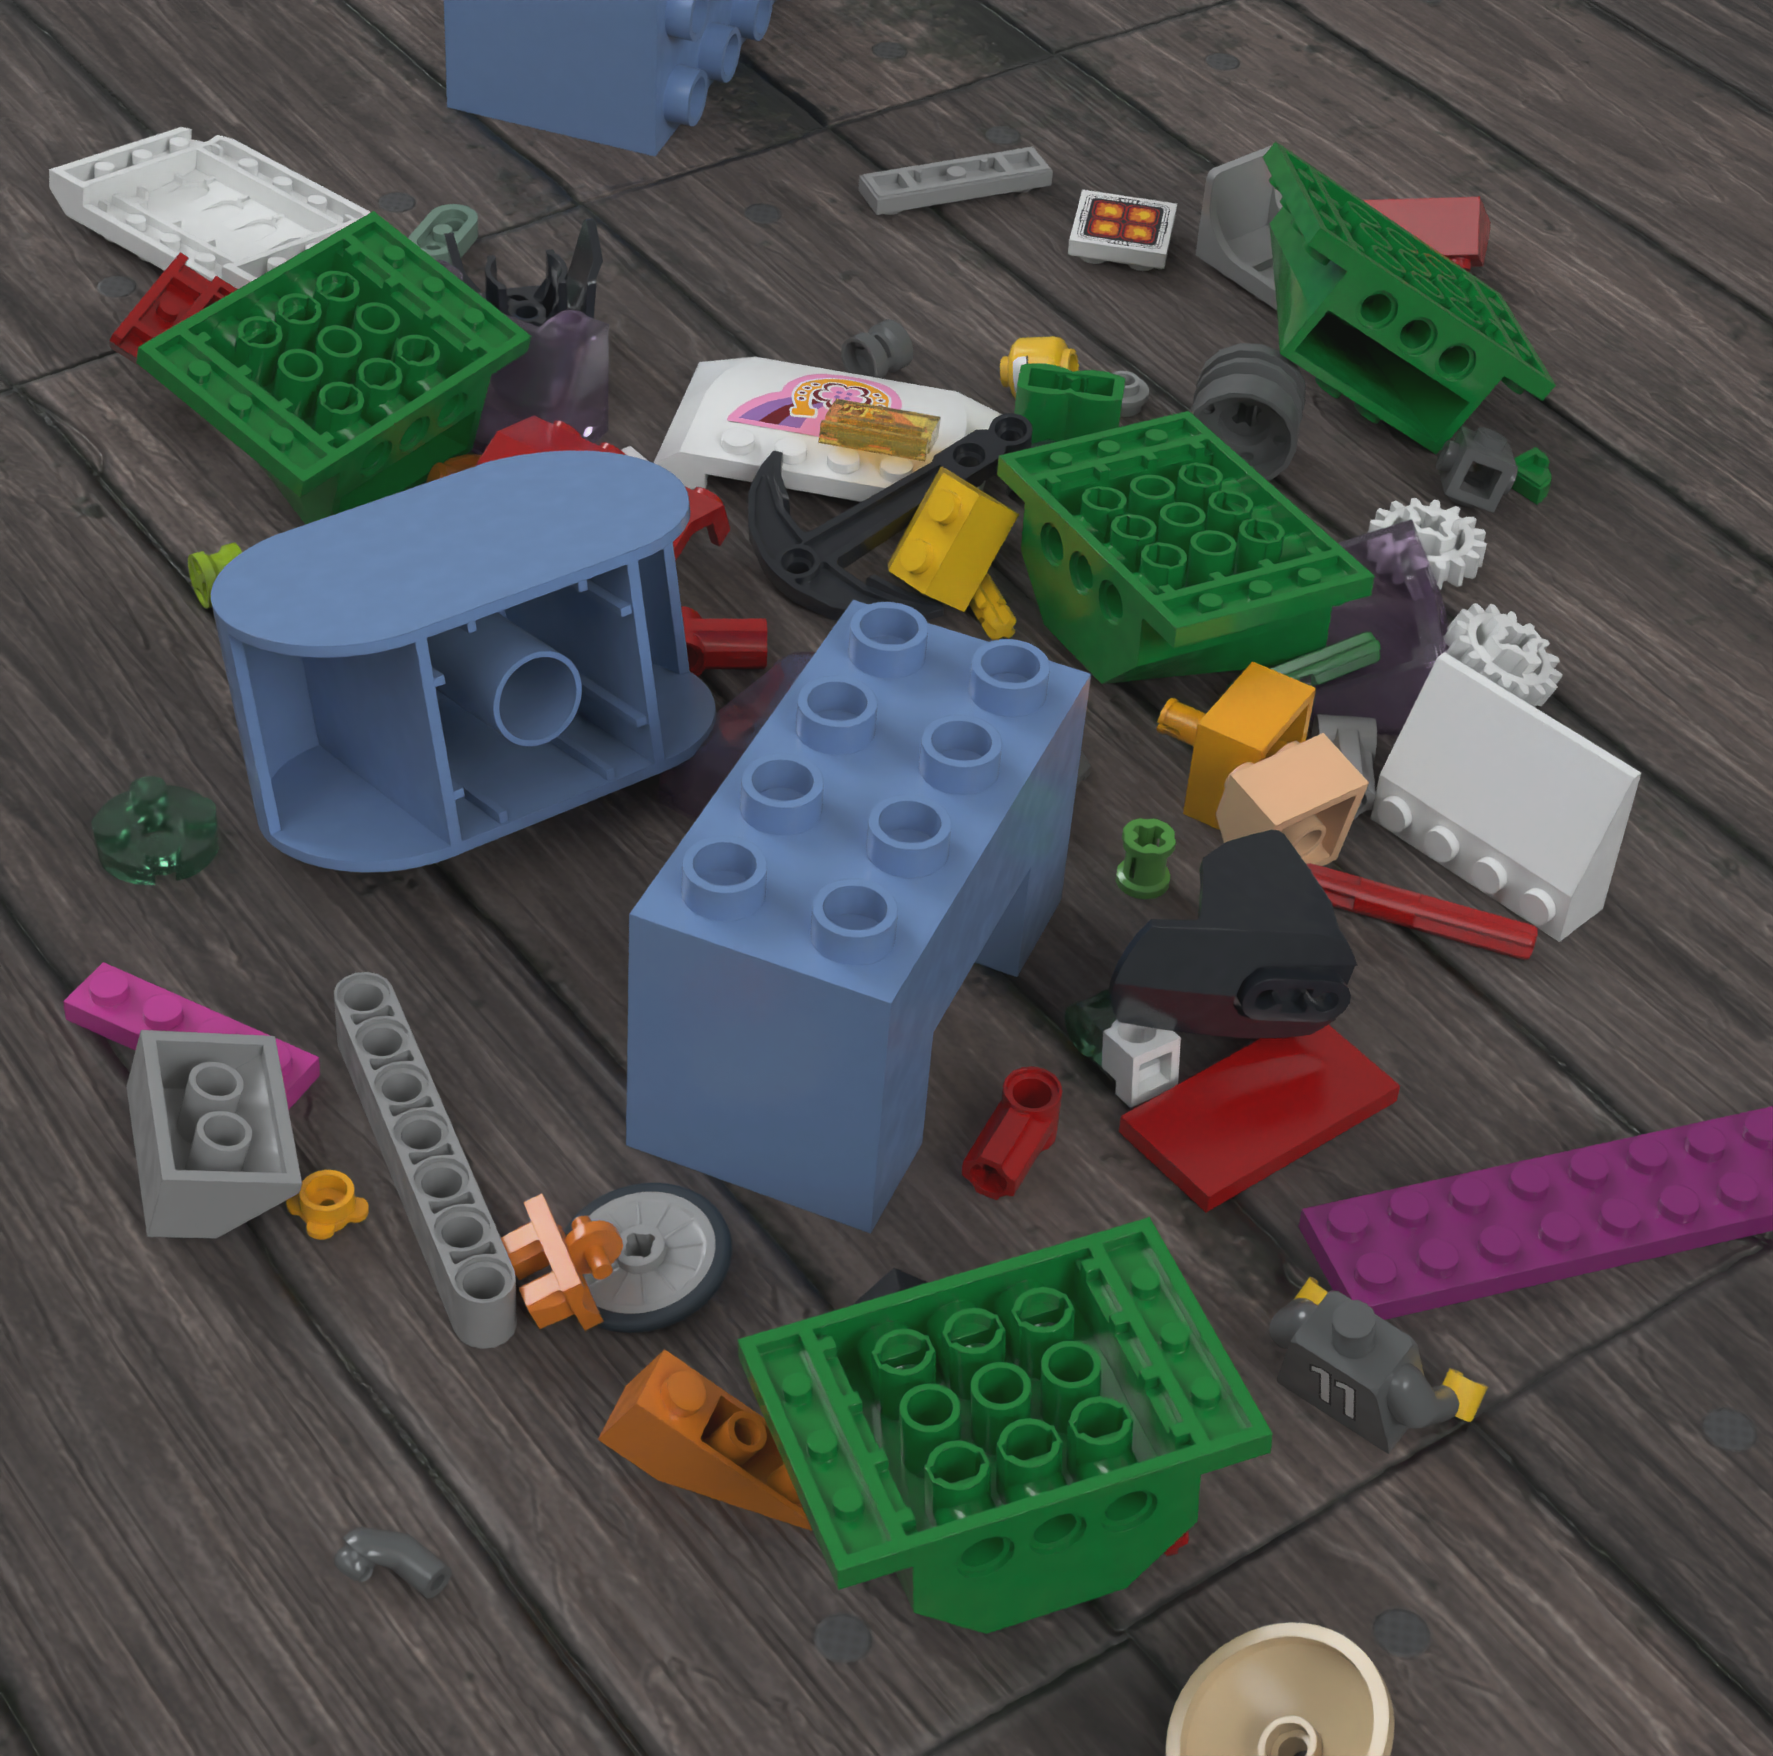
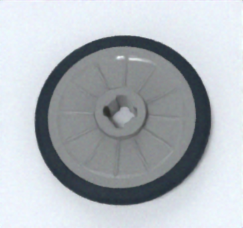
(683, 1252)

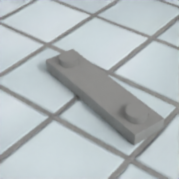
(955, 180)

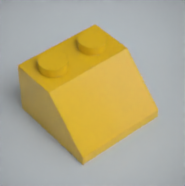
(951, 540)

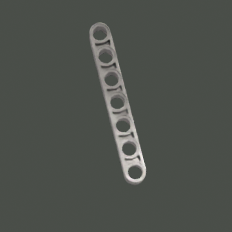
(426, 1162)

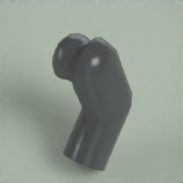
(394, 1551)

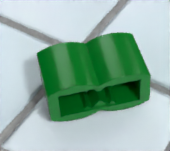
(1068, 402)

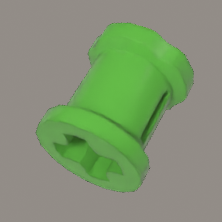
(1146, 858)

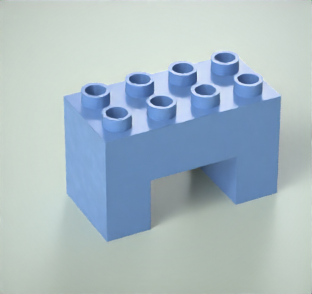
(596, 66)
(836, 898)

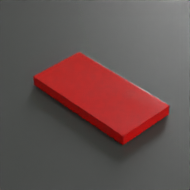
(1257, 1112)

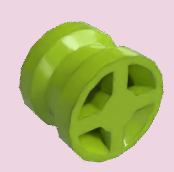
(205, 569)

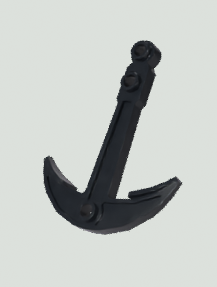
(813, 563)

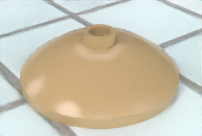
(1283, 1695)

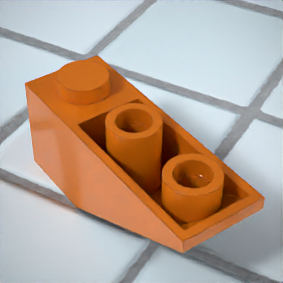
(701, 1440)

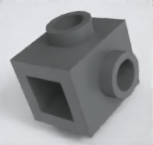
(1478, 483)

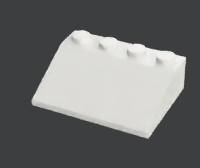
(1507, 798)

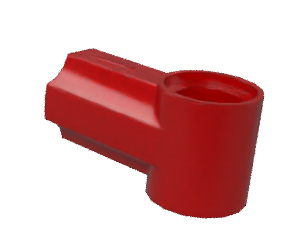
(724, 642)
(1015, 1133)

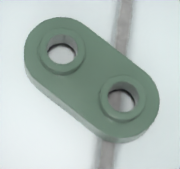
(446, 219)

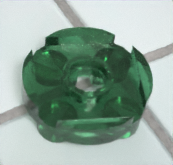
(152, 807)

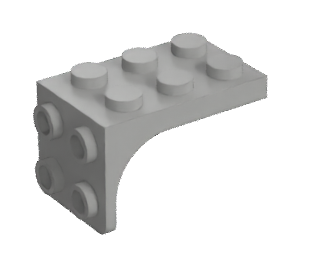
(1236, 224)

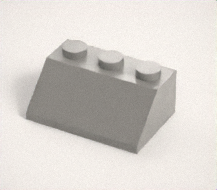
(209, 1131)

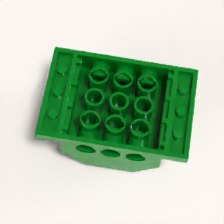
(1387, 312)
(342, 367)
(1173, 554)
(1008, 1427)

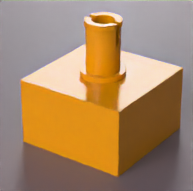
(1245, 725)

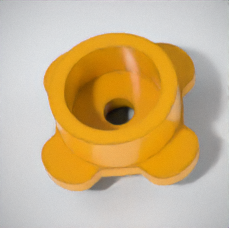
(327, 1203)

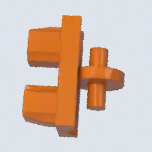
(585, 1250)

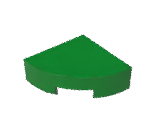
(1533, 475)

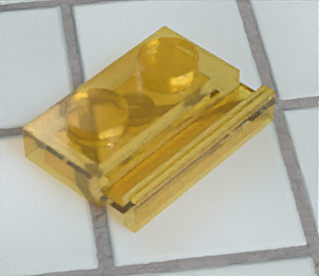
(879, 429)

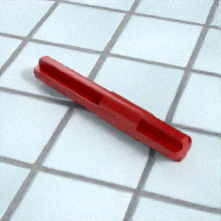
(1427, 913)

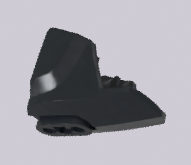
(557, 292)
(1249, 955)

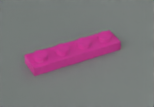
(123, 1005)

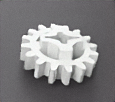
(1449, 541)
(1504, 652)

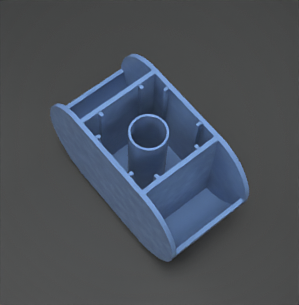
(461, 658)

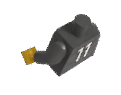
(1363, 1368)

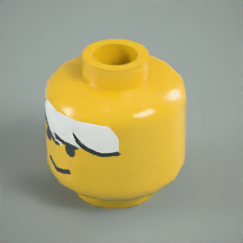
(1035, 350)

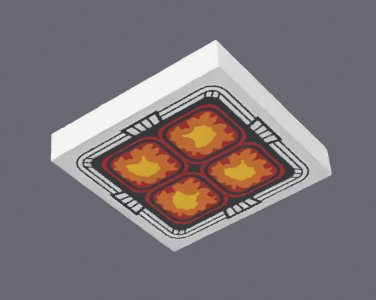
(1122, 230)

